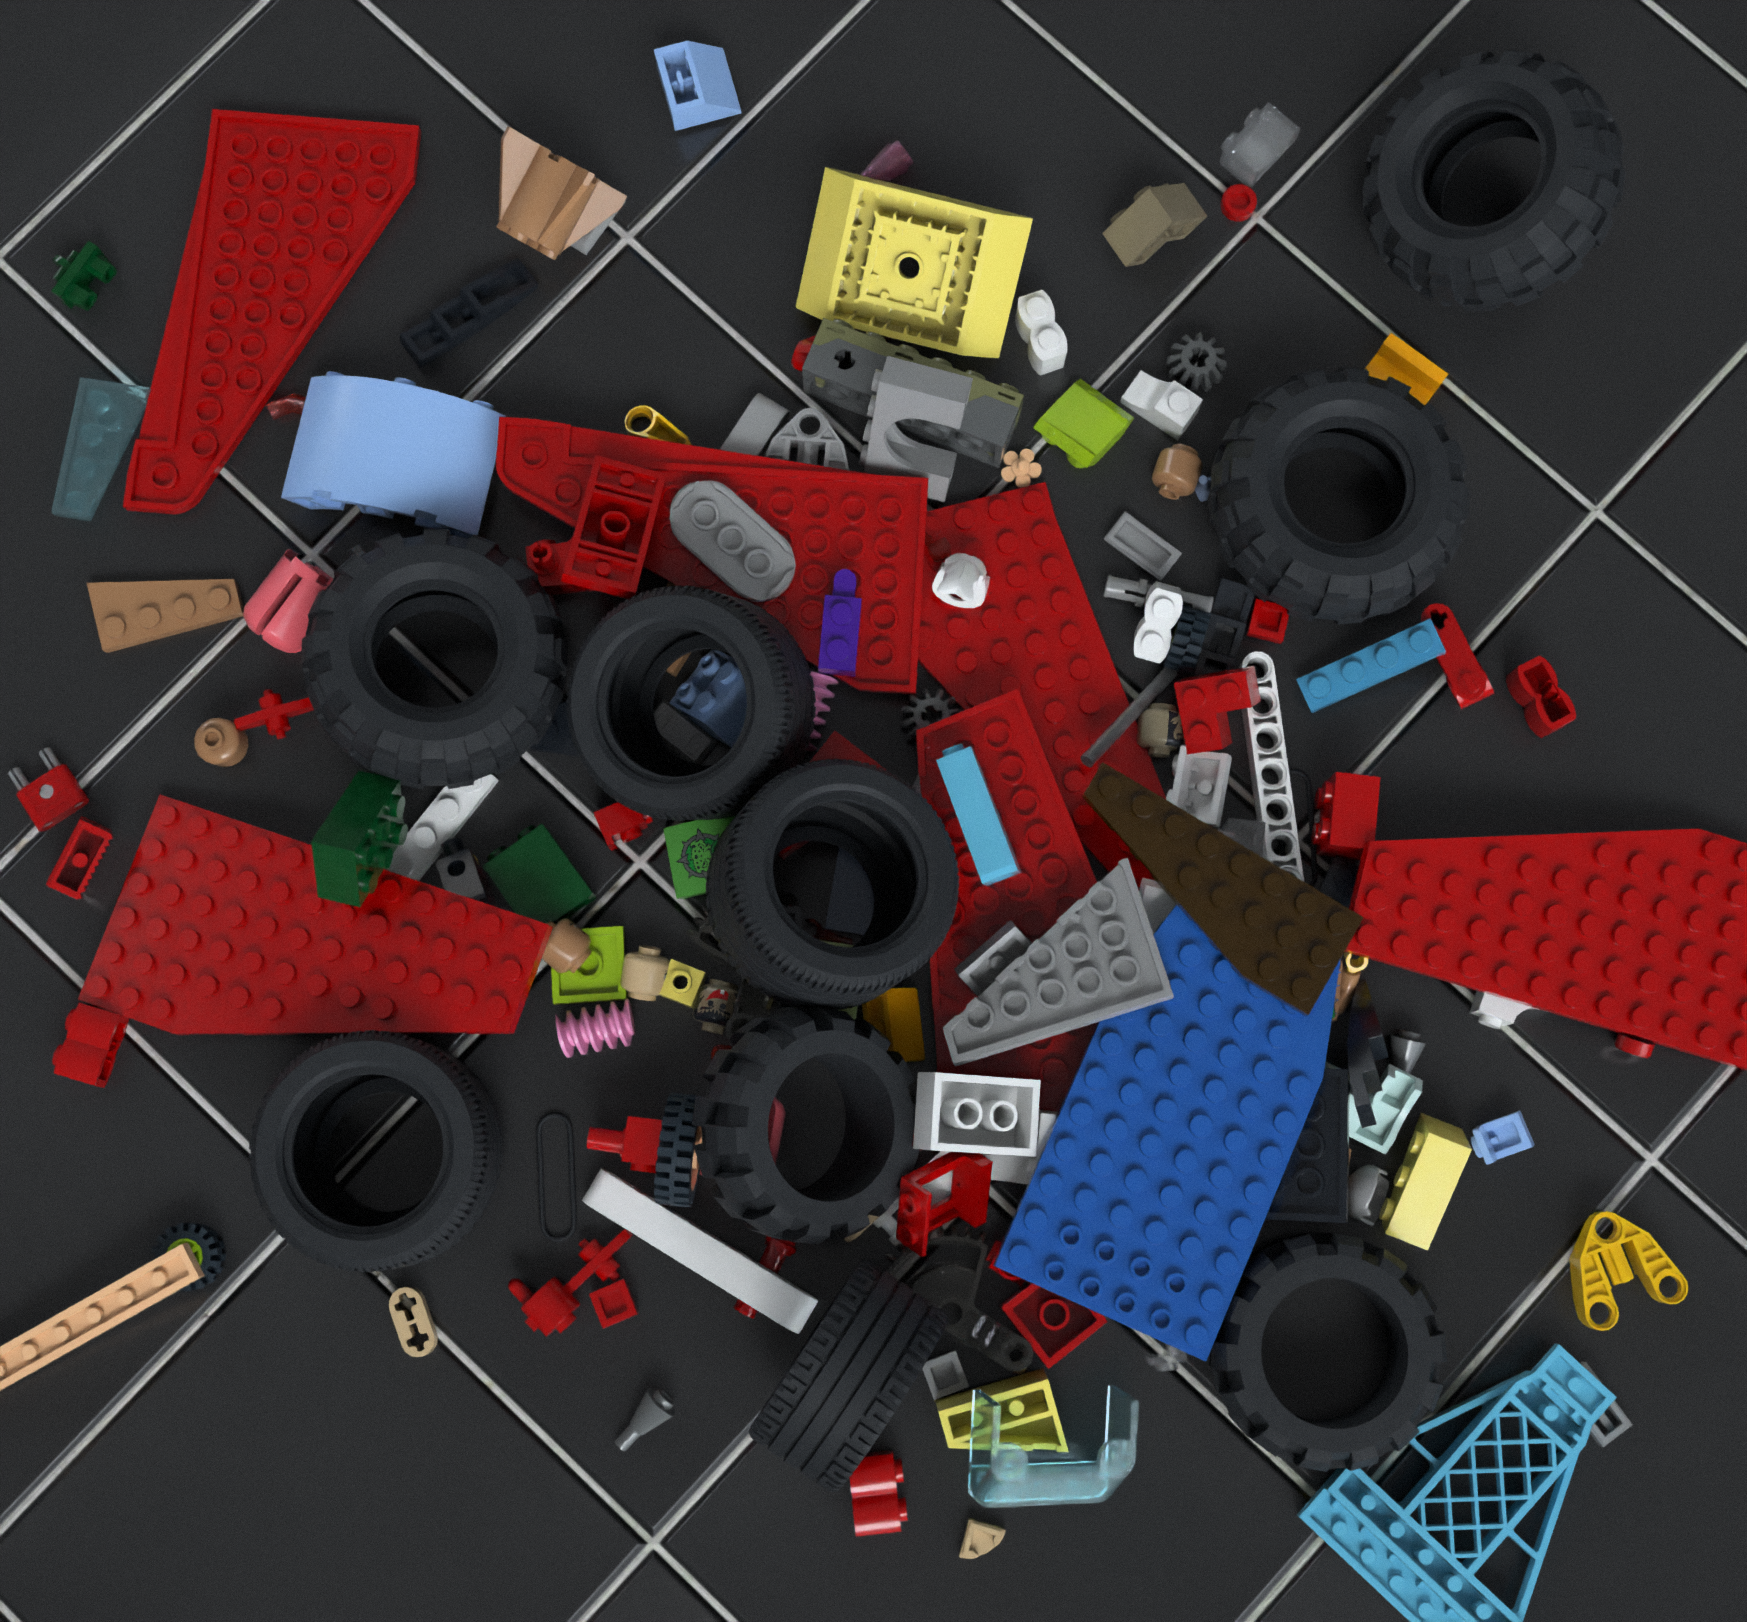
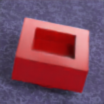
(1268, 621)
(613, 1303)

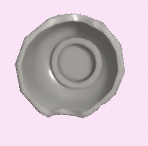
(1367, 1193)

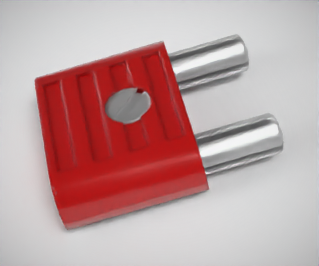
(51, 795)

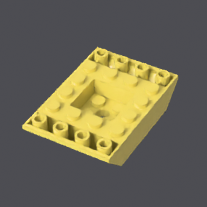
(964, 256)

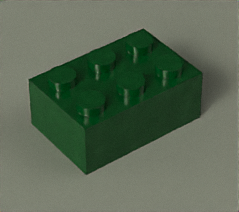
(359, 838)

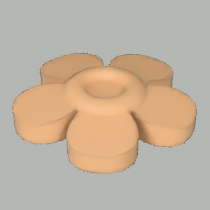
(1020, 468)

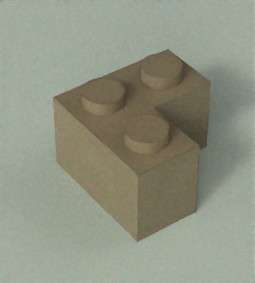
(1152, 220)

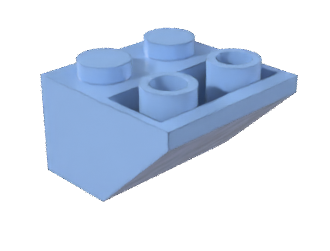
(696, 83)
(715, 697)

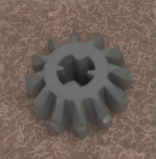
(1200, 351)
(920, 708)

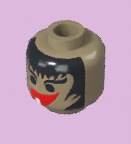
(1160, 730)
(715, 1005)

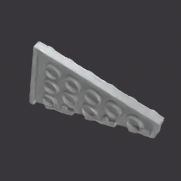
(1080, 972)

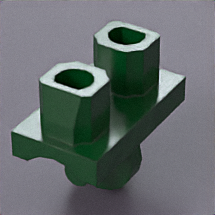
(78, 272)

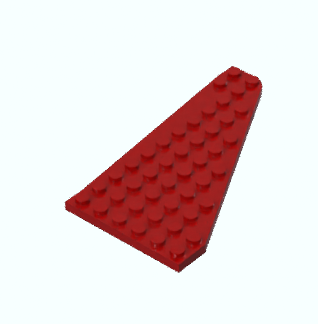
(267, 253)
(823, 512)
(1034, 638)

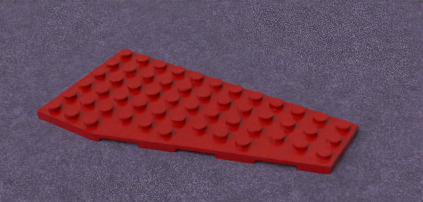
(1050, 882)
(1582, 925)
(232, 939)

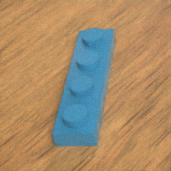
(1371, 665)

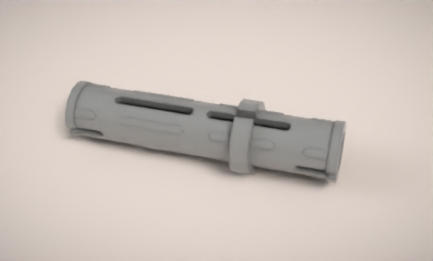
(1119, 587)

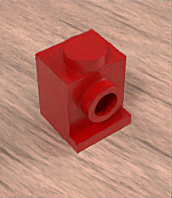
(620, 823)

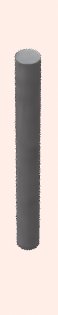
(1128, 716)

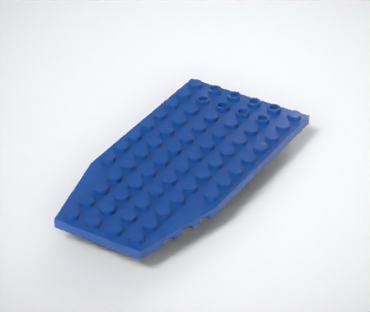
(1171, 1148)

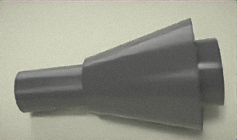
(1405, 1049)
(652, 1411)

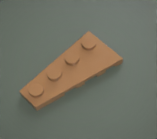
(154, 610)

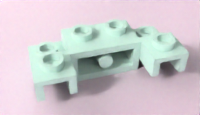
(1389, 1108)

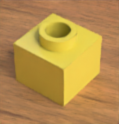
(687, 995)

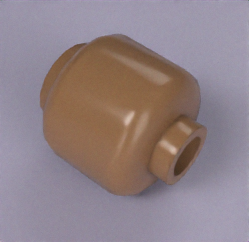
(1177, 471)
(220, 742)
(566, 947)

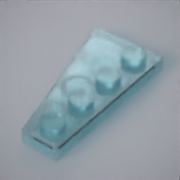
(96, 440)

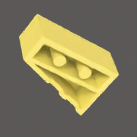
(1425, 1181)
(1026, 1413)

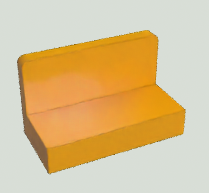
(1408, 366)
(899, 1019)

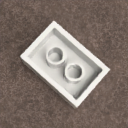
(976, 1114)

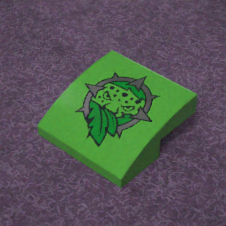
(690, 852)

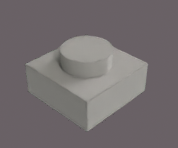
(944, 1375)

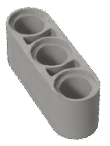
(757, 427)

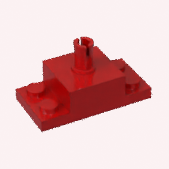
(614, 528)

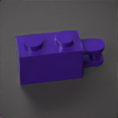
(840, 627)

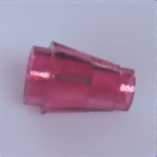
(889, 163)

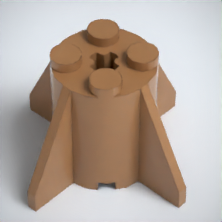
(549, 198)

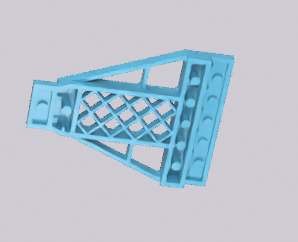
(1400, 1554)

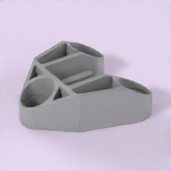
(809, 445)

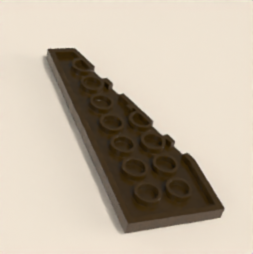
(1252, 911)

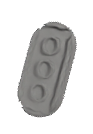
(732, 540)

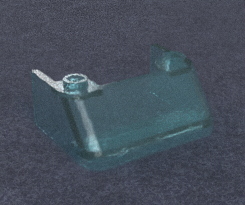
(1005, 1478)

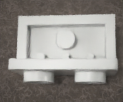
(1200, 784)

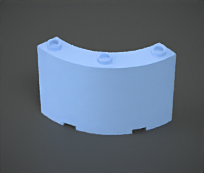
(394, 452)

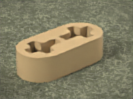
(404, 1324)

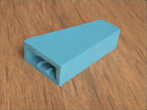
(978, 815)

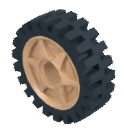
(677, 1162)

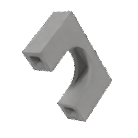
(913, 392)

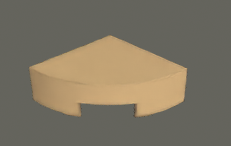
(980, 1539)

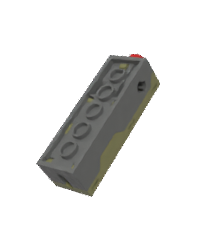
(841, 367)

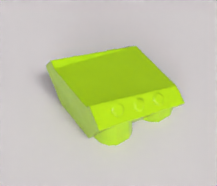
(1083, 424)

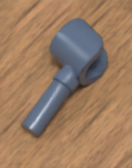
(1203, 487)

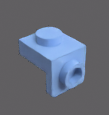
(1501, 1137)

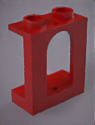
(967, 1197)

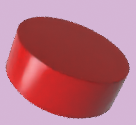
(1238, 202)
(1634, 1045)

